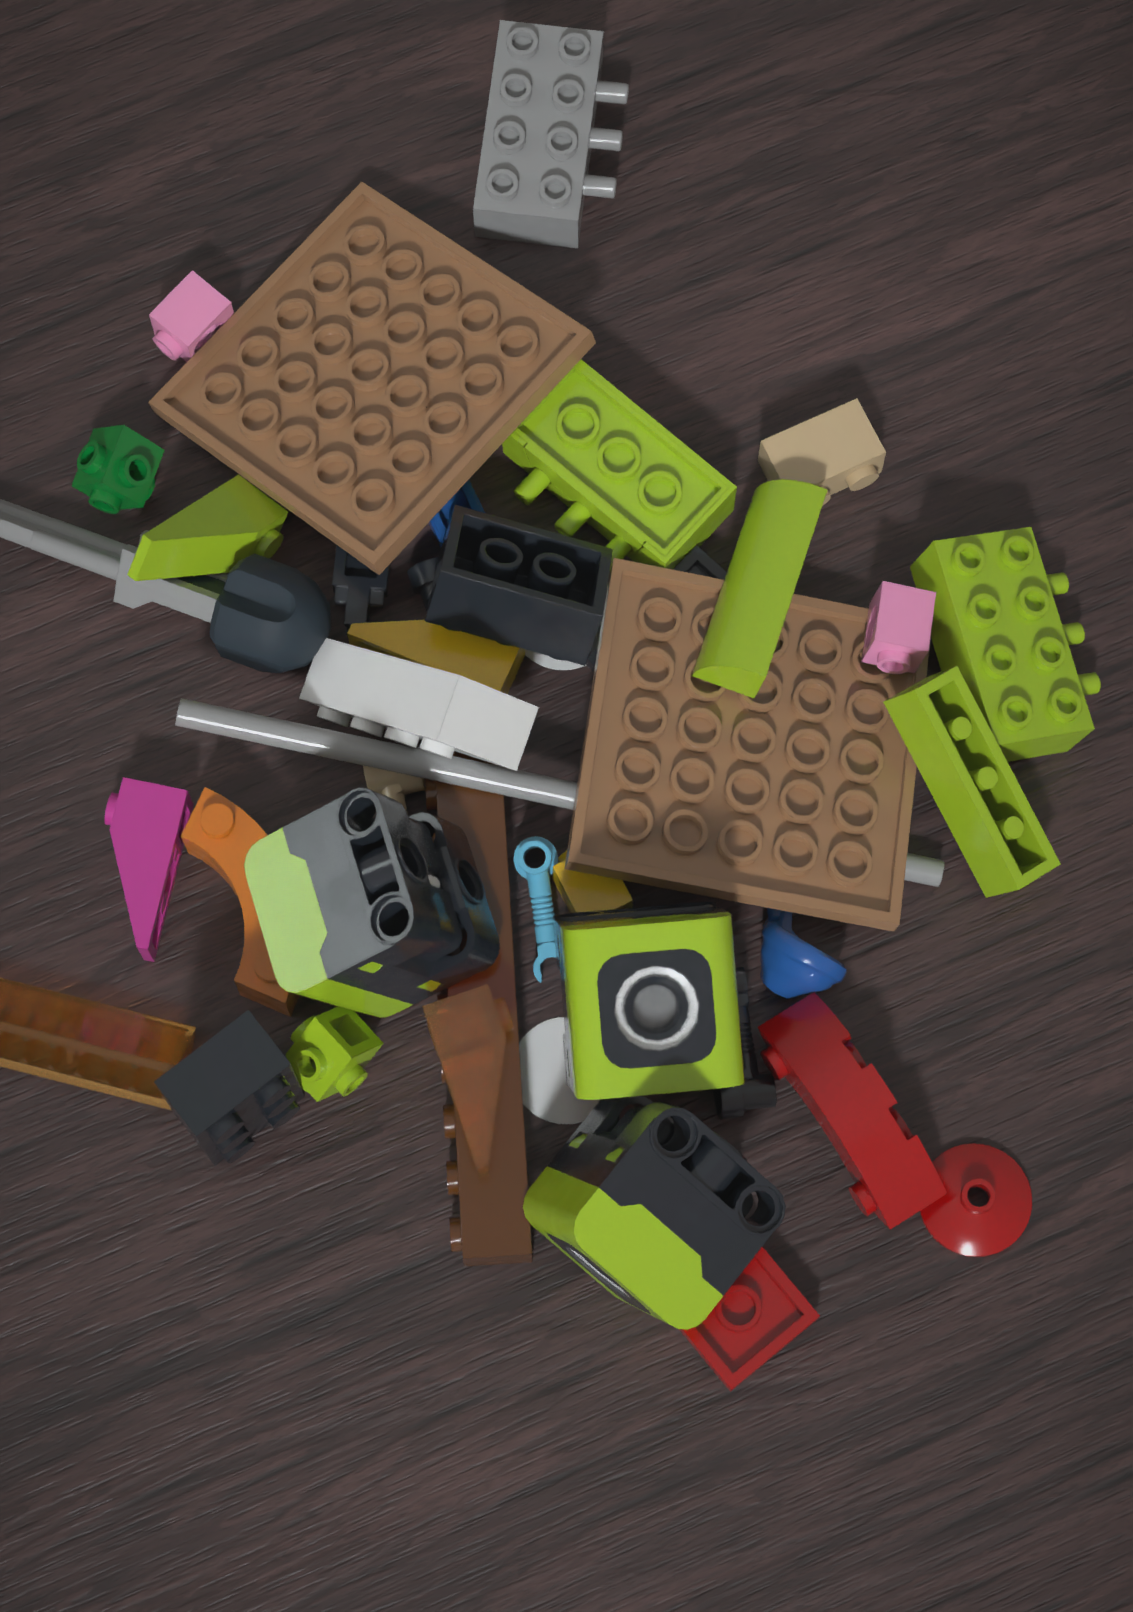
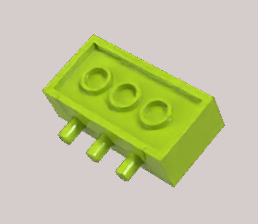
(618, 472)
(1008, 640)

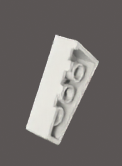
(417, 704)

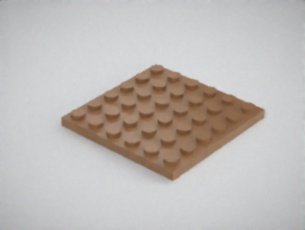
(372, 376)
(734, 795)

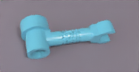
(540, 895)

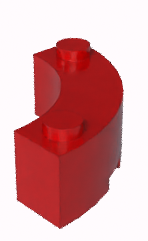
(854, 1110)

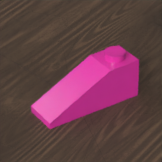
(148, 847)

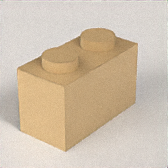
(827, 451)

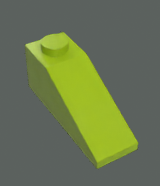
(211, 534)

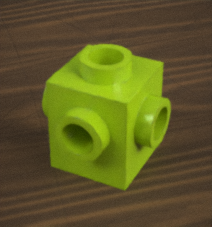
(332, 1053)

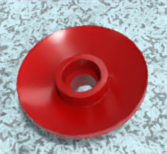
(975, 1229)

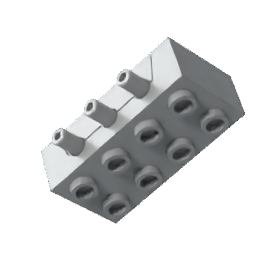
(543, 134)

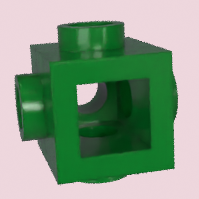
(117, 469)

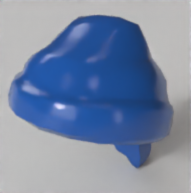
(792, 965)

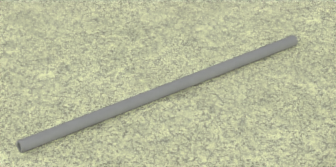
(421, 763)

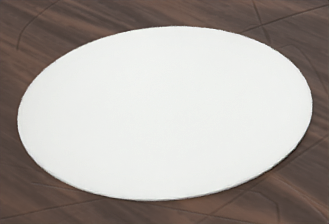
(545, 1076)

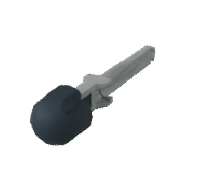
(257, 613)

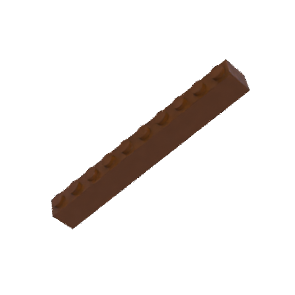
(491, 1207)

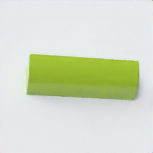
(759, 585)

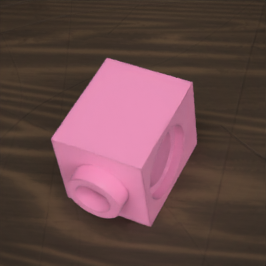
(189, 317)
(898, 628)

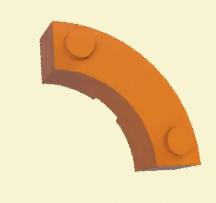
(221, 838)

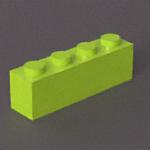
(972, 783)

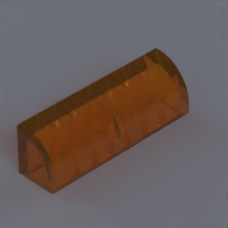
(88, 1042)

